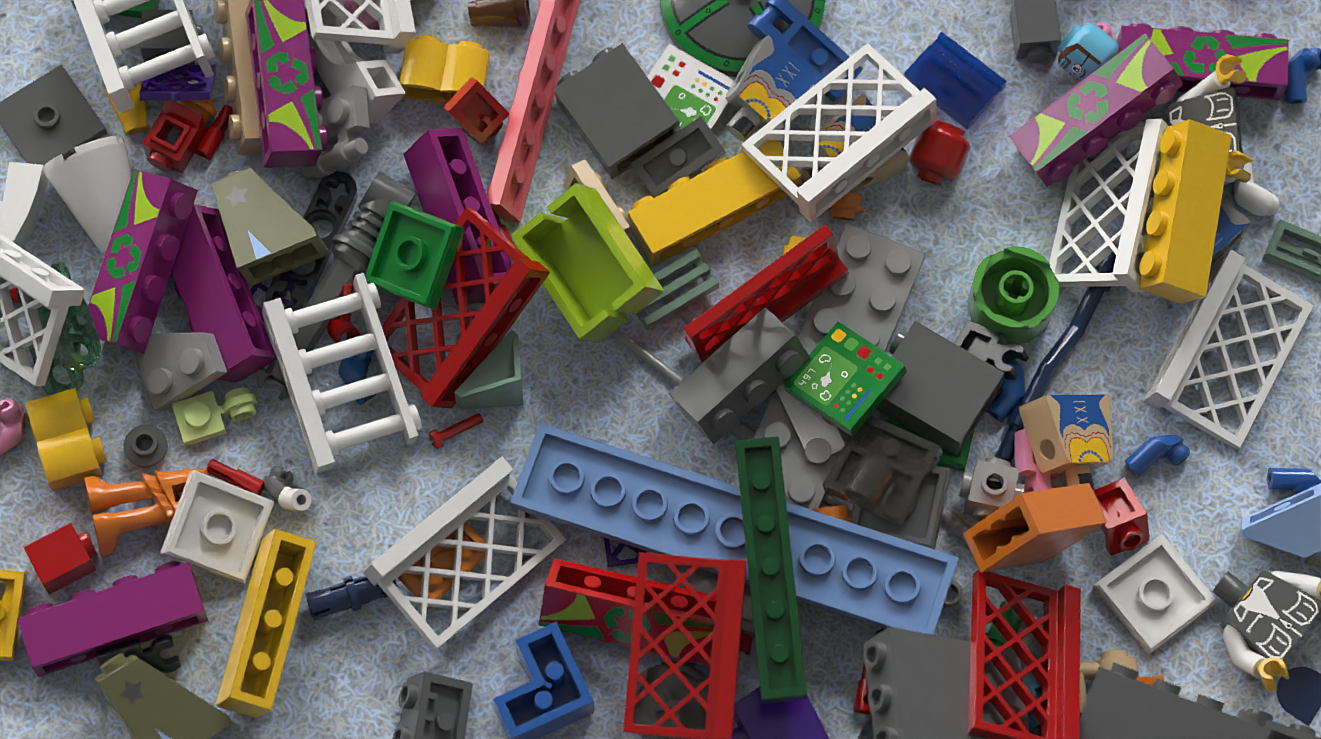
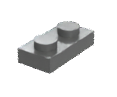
(678, 156)

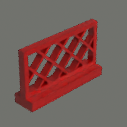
(780, 287)
(489, 323)
(725, 646)
(1060, 659)

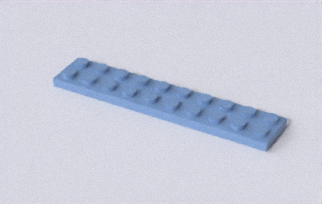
(698, 516)

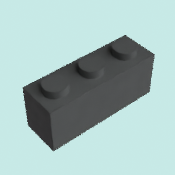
(739, 375)

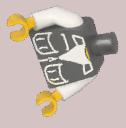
(1218, 107)
(1267, 620)

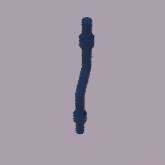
(1056, 356)

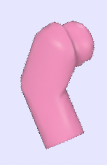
(11, 424)

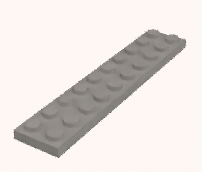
(871, 306)

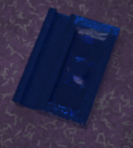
(956, 80)

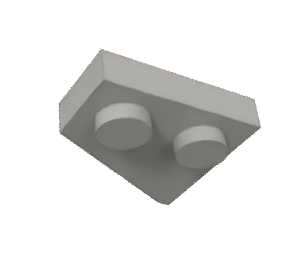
(178, 366)

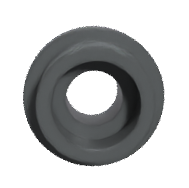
(149, 457)

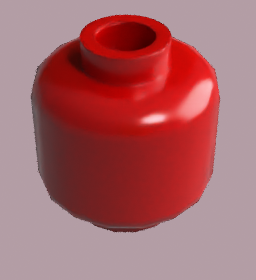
(939, 152)

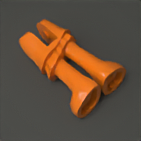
(161, 488)

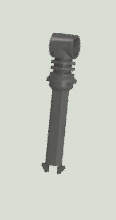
(351, 257)

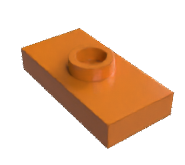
(443, 559)

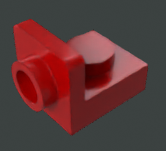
(476, 111)
(1125, 517)

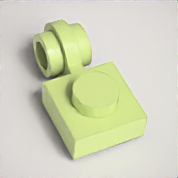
(201, 417)

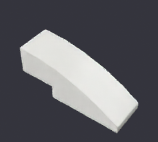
(22, 201)

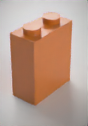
(1034, 527)

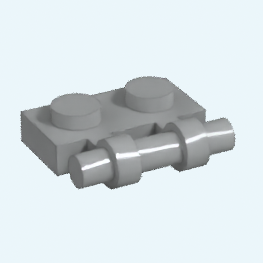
(344, 118)

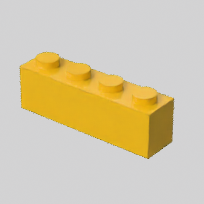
(705, 204)
(1184, 212)
(266, 624)

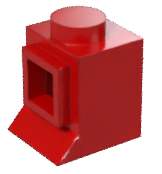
(164, 155)

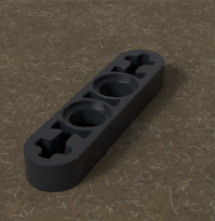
(313, 213)

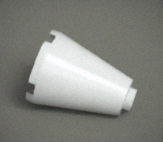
(93, 185)

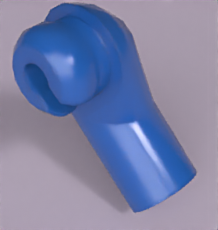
(1300, 68)
(355, 369)
(1010, 395)
(1157, 448)
(1291, 478)

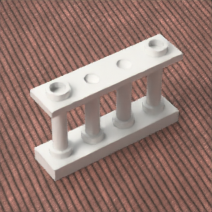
(108, 46)
(312, 404)

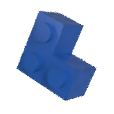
(555, 689)

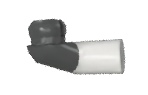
(289, 499)

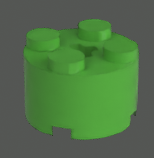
(1019, 272)

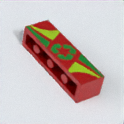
(602, 608)

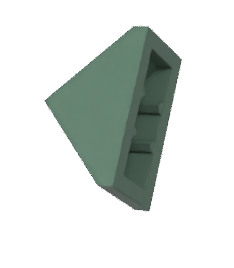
(495, 380)

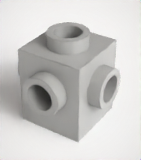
(982, 500)

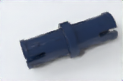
(343, 596)

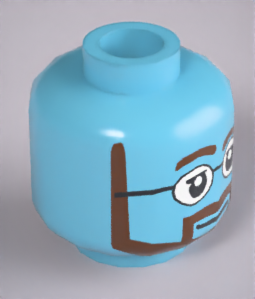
(1086, 50)

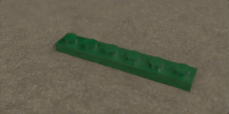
(770, 570)

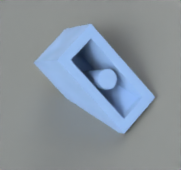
(1289, 524)

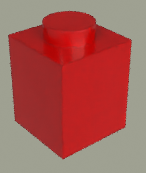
(61, 557)

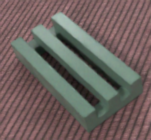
(1289, 262)
(701, 271)

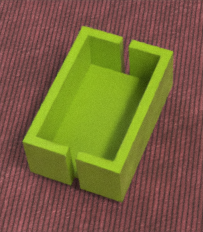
(590, 262)

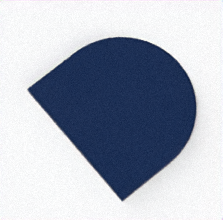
(1300, 693)

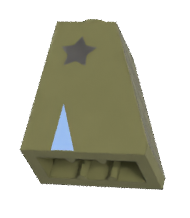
(263, 228)
(155, 704)

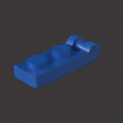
(801, 41)

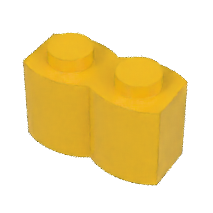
(439, 70)
(65, 439)

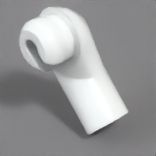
(1254, 197)

